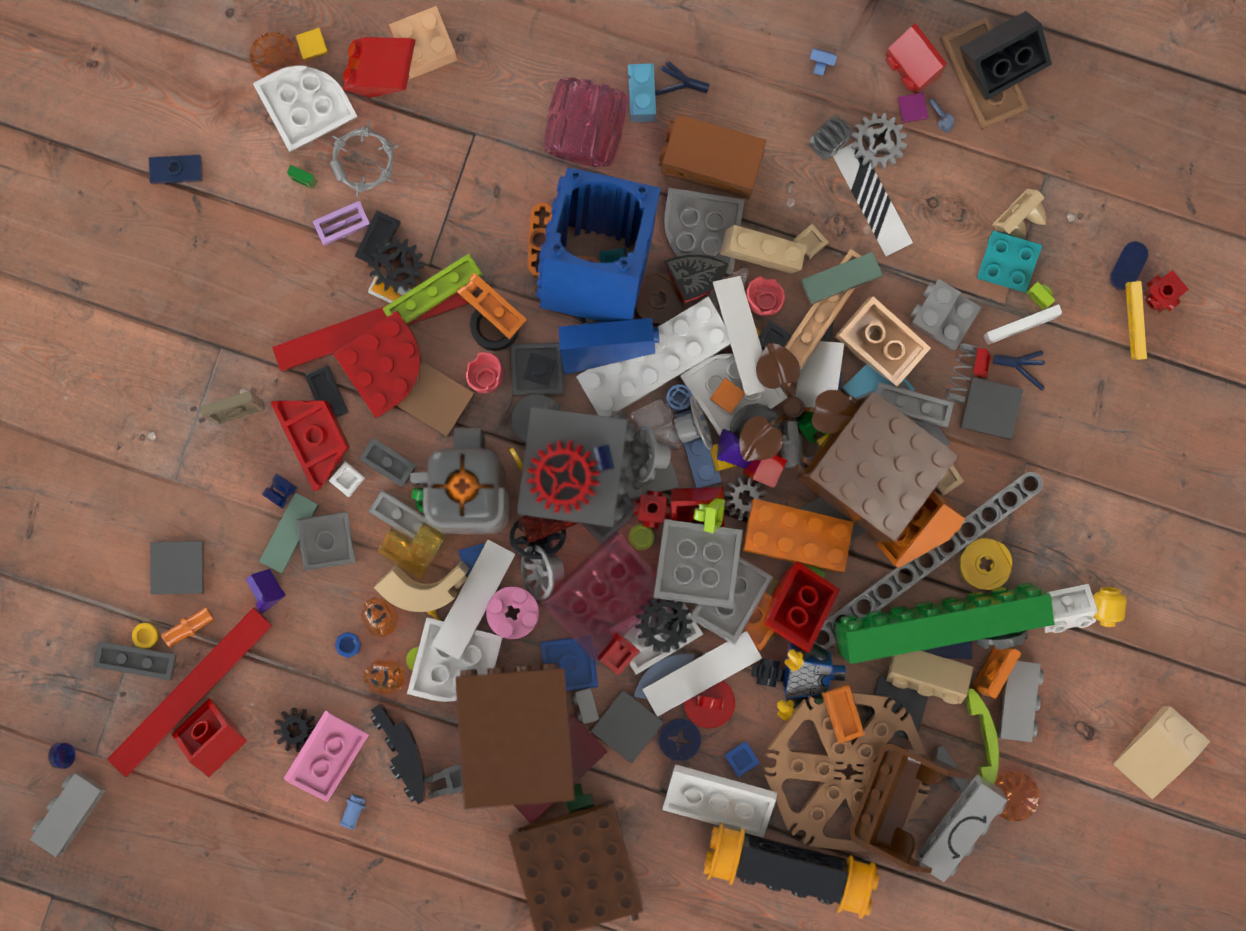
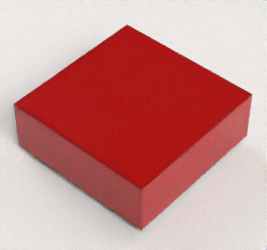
(982, 363)

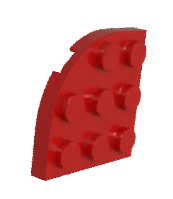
(383, 363)

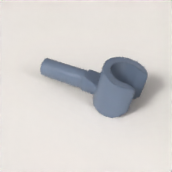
(947, 120)

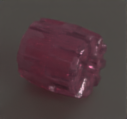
(585, 122)

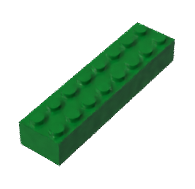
(943, 623)

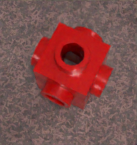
(1165, 292)
(652, 520)

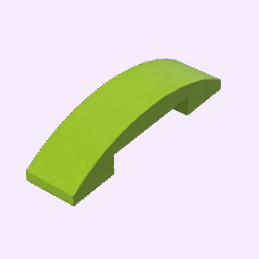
(976, 706)

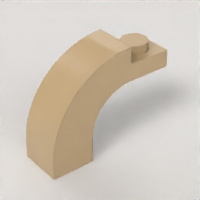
(420, 597)

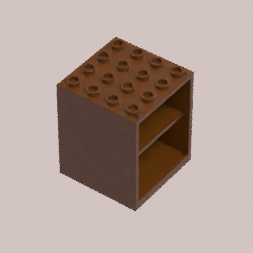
(514, 736)

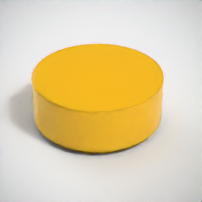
(145, 636)

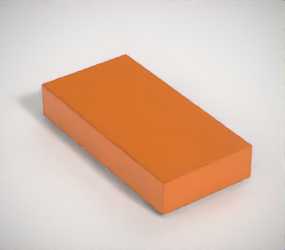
(843, 713)

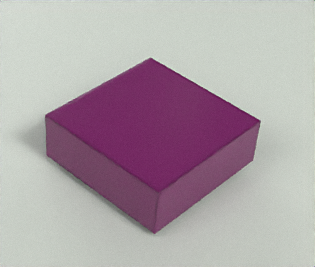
(912, 108)

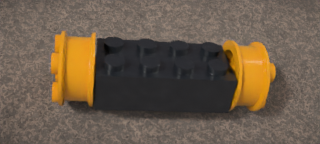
(791, 869)

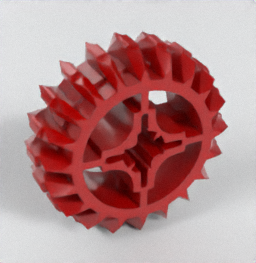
(552, 497)

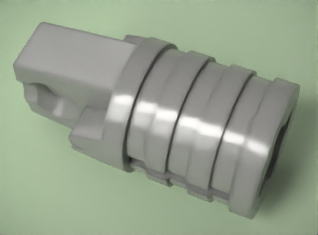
(792, 445)

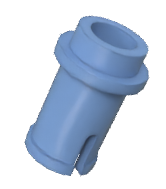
(353, 811)

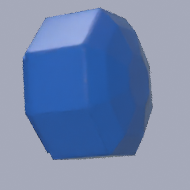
(348, 644)

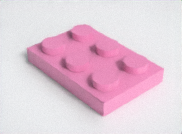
(326, 756)

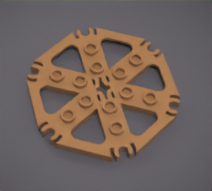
(822, 766)

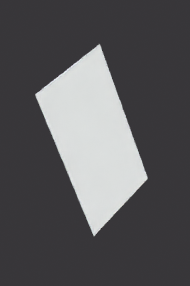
(820, 372)

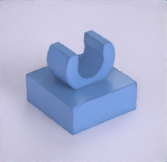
(823, 58)

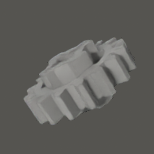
(886, 147)

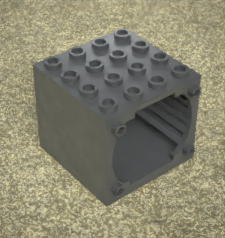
(591, 431)

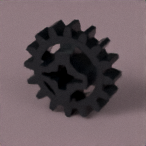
(384, 260)
(669, 631)

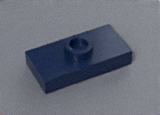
(175, 169)

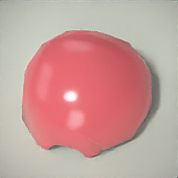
(765, 296)
(485, 373)

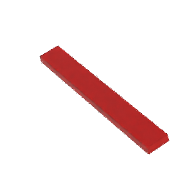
(333, 338)
(189, 692)

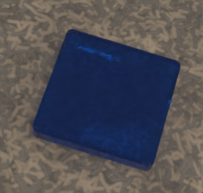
(604, 457)

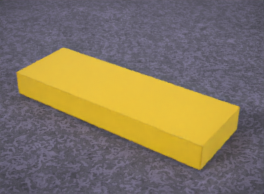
(1136, 320)

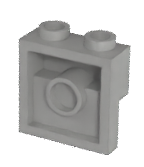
(944, 314)

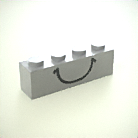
(962, 827)

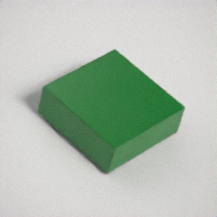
(302, 177)

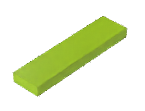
(434, 290)

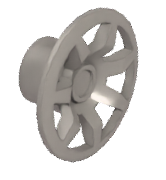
(690, 427)
(651, 454)
(544, 571)

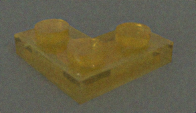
(412, 555)

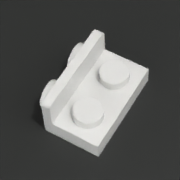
(1072, 608)

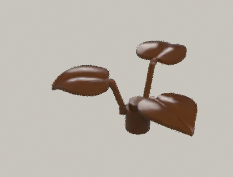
(777, 368)

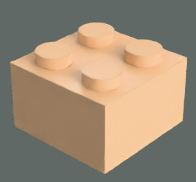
(432, 41)

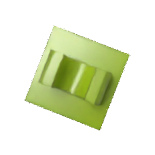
(711, 514)

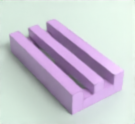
(343, 233)

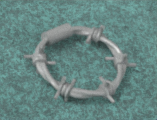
(339, 171)

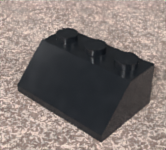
(1006, 55)

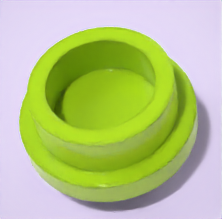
(641, 537)

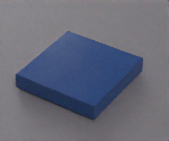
(577, 664)

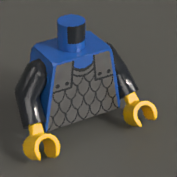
(807, 676)

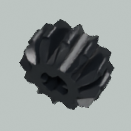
(287, 733)

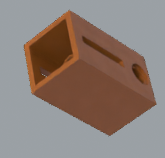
(711, 156)

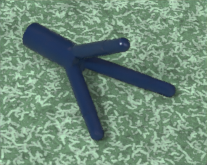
(687, 82)
(1016, 362)

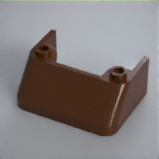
(889, 799)

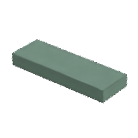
(841, 278)
(286, 538)

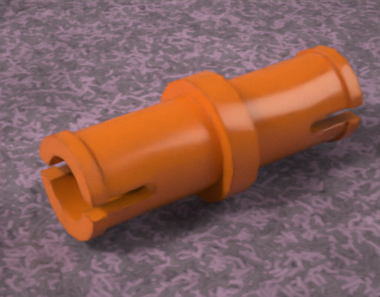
(187, 627)

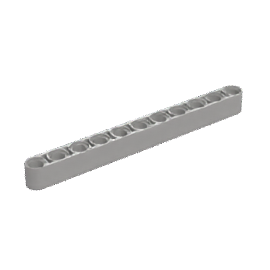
(938, 557)

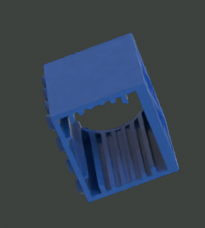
(607, 207)

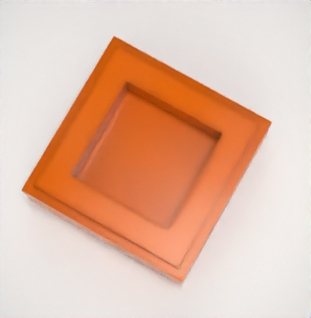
(727, 396)

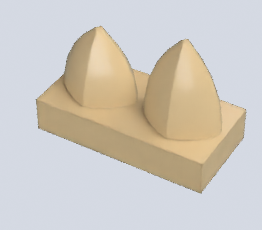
(1027, 206)

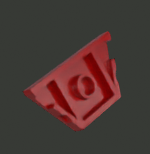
(313, 436)

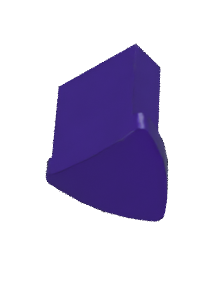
(729, 449)
(265, 589)

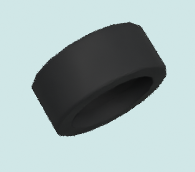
(484, 342)

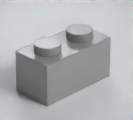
(587, 706)

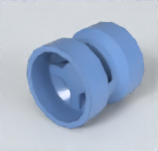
(676, 401)

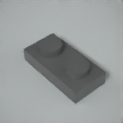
(387, 462)

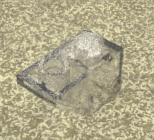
(657, 417)

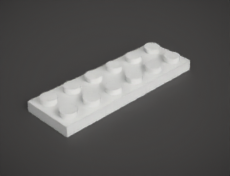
(682, 345)

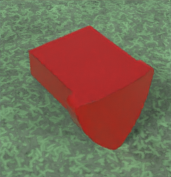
(618, 653)

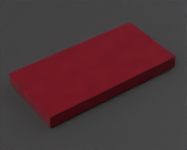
(584, 754)

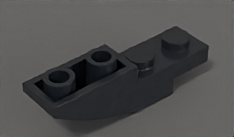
(408, 762)

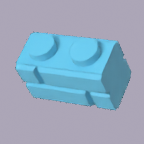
(642, 92)

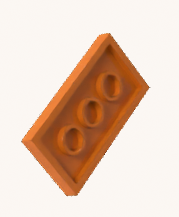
(798, 536)

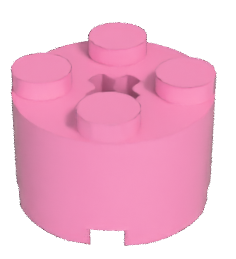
(499, 606)

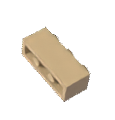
(763, 249)
(931, 675)

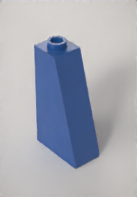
(605, 343)

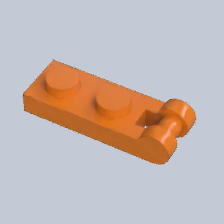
(492, 306)

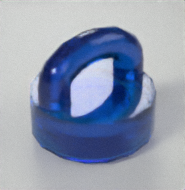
(61, 755)

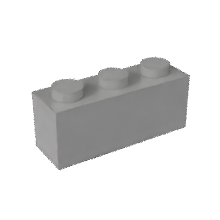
(1020, 702)
(67, 813)

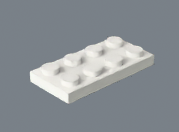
(719, 800)

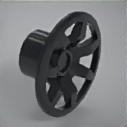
(545, 543)

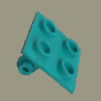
(1009, 261)

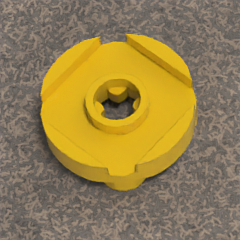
(1000, 566)

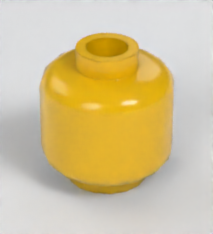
(1110, 606)

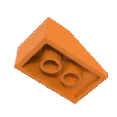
(929, 528)

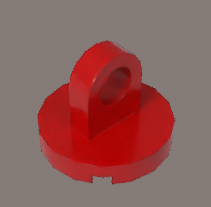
(712, 706)

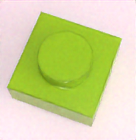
(1041, 295)

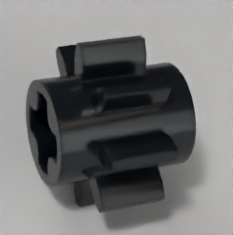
(768, 672)

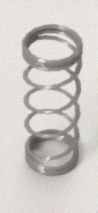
(954, 397)

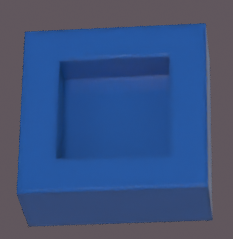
(470, 555)
(741, 759)

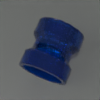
(283, 486)

